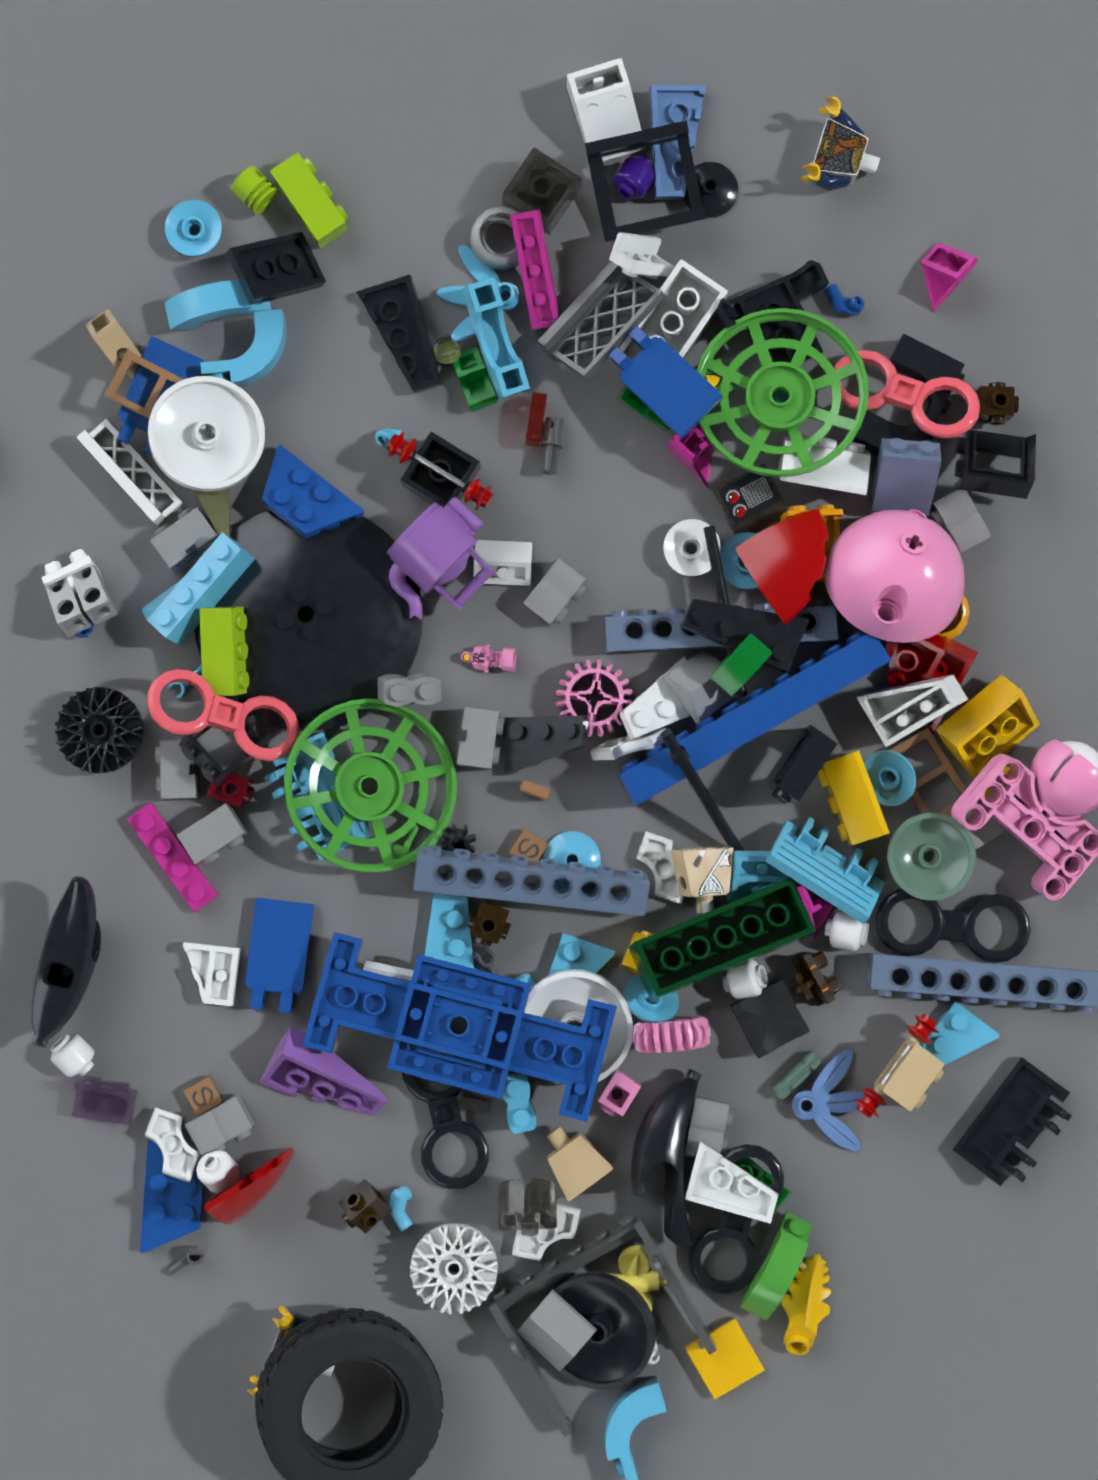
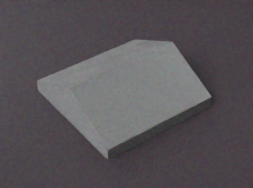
(695, 687)
(556, 1330)

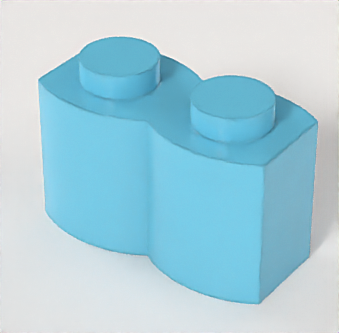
(520, 1109)

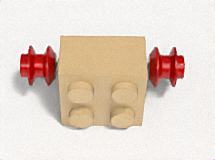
(907, 1072)

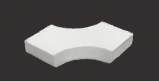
(617, 747)
(656, 854)
(178, 1156)
(534, 1246)

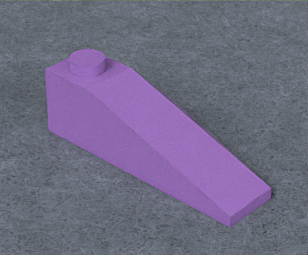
(319, 1075)

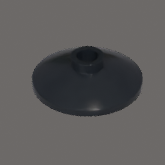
(723, 197)

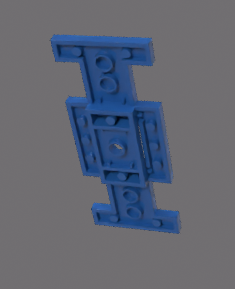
(497, 1031)

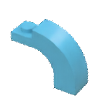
(208, 302)
(260, 357)
(631, 1407)

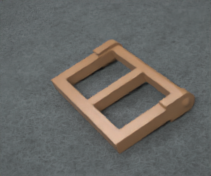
(111, 394)
(945, 766)

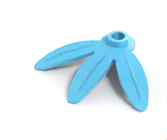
(480, 272)

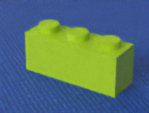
(310, 199)
(224, 649)

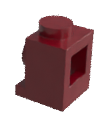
(243, 793)

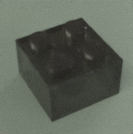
(543, 186)

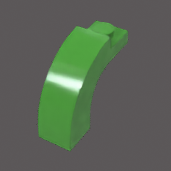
(779, 1267)

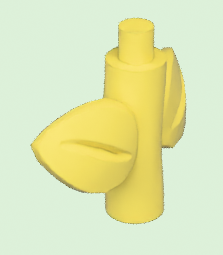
(634, 1269)

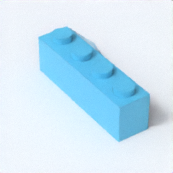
(177, 609)

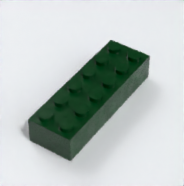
(721, 939)

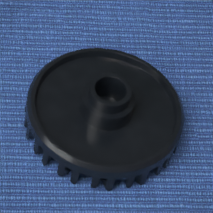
(78, 726)

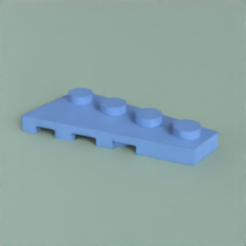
(668, 106)

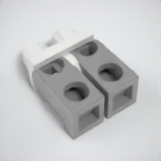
(75, 587)

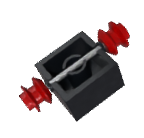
(439, 471)

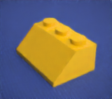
(988, 725)
(853, 799)

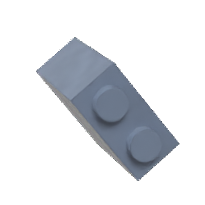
(905, 475)

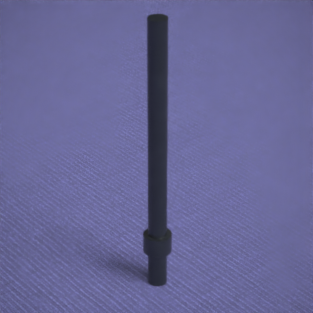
(719, 580)
(681, 758)

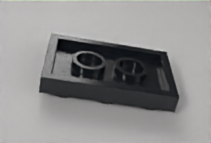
(275, 267)

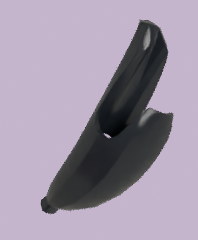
(65, 961)
(662, 1140)

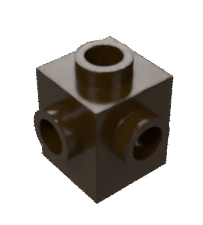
(997, 403)
(489, 912)
(364, 1206)

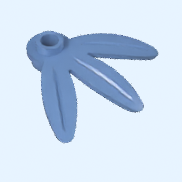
(824, 1104)

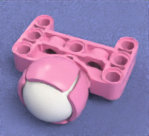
(1055, 795)

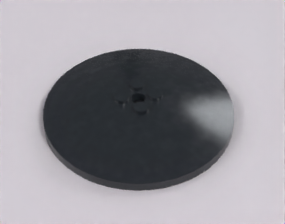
(357, 623)

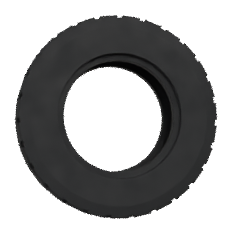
(322, 1344)

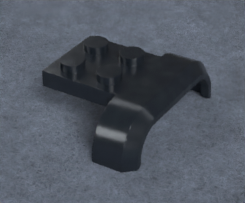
(781, 293)

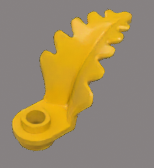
(805, 1305)

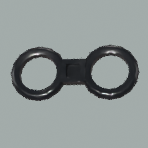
(955, 926)
(445, 1119)
(735, 1228)

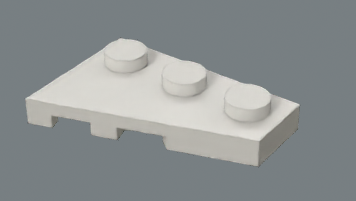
(654, 708)
(728, 1187)

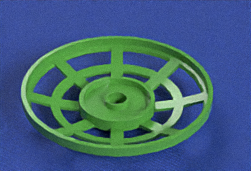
(788, 378)
(383, 772)

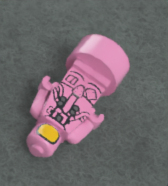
(483, 658)

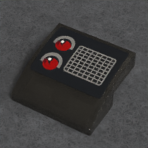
(751, 502)

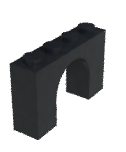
(921, 364)

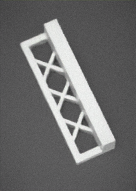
(122, 479)

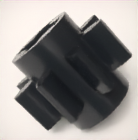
(455, 835)

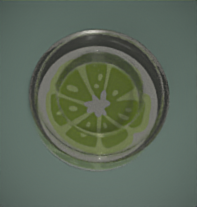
(446, 349)

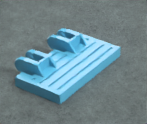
(325, 782)
(824, 871)

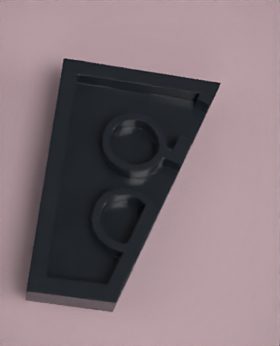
(541, 738)

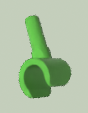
(399, 850)

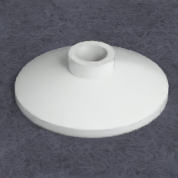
(675, 543)

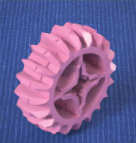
(597, 674)
(671, 1035)

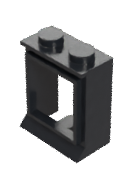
(990, 480)
(802, 765)
(209, 767)

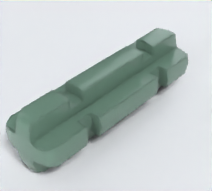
(796, 1075)

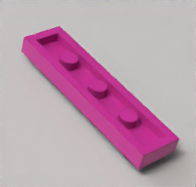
(535, 268)
(172, 857)

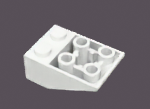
(604, 103)

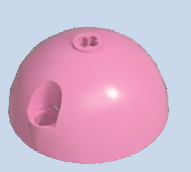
(901, 560)

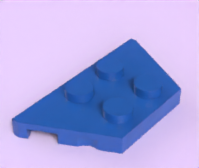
(304, 497)
(169, 1204)

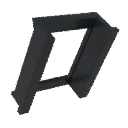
(632, 141)

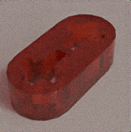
(536, 419)

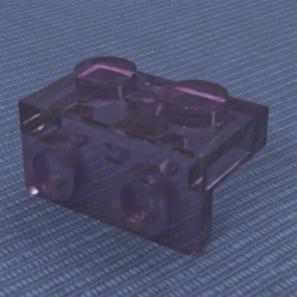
(104, 1101)

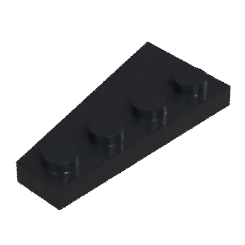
(731, 624)

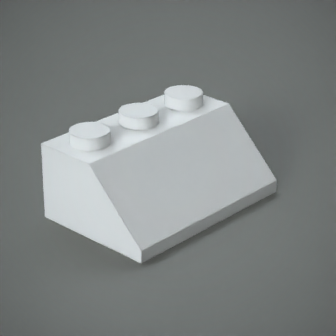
(845, 473)

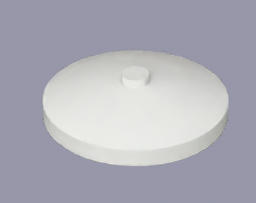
(206, 433)
(565, 998)

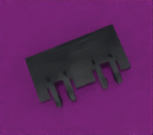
(1009, 1120)

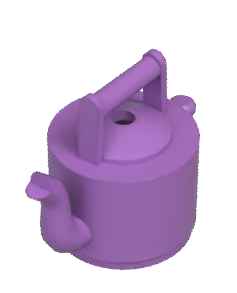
(437, 552)

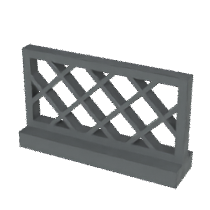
(587, 310)

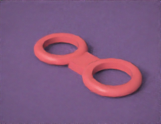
(911, 394)
(222, 714)

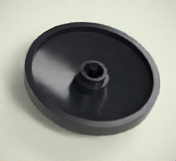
(623, 1332)

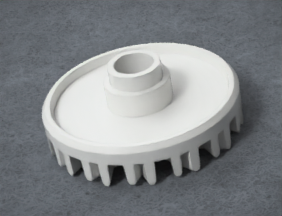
(450, 1290)

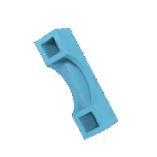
(487, 317)

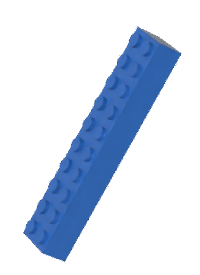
(758, 715)

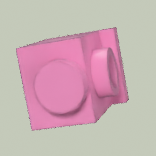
(629, 1088)

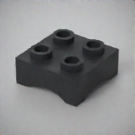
(769, 1018)

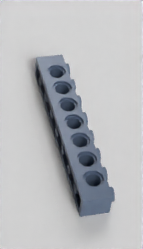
(618, 641)
(542, 892)
(883, 965)

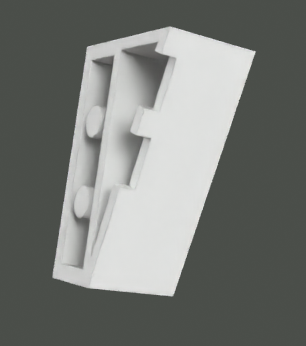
(910, 706)

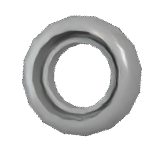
(486, 256)

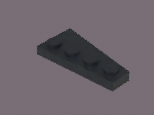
(401, 323)

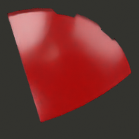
(787, 561)
(928, 660)
(248, 1191)

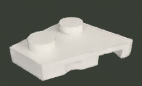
(215, 971)

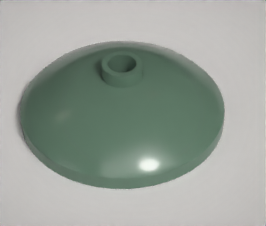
(951, 850)

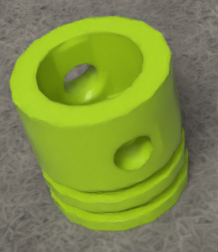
(255, 190)

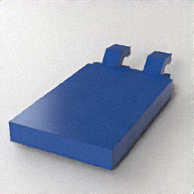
(167, 357)
(666, 383)
(278, 951)

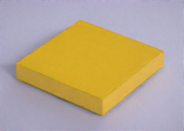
(730, 1364)

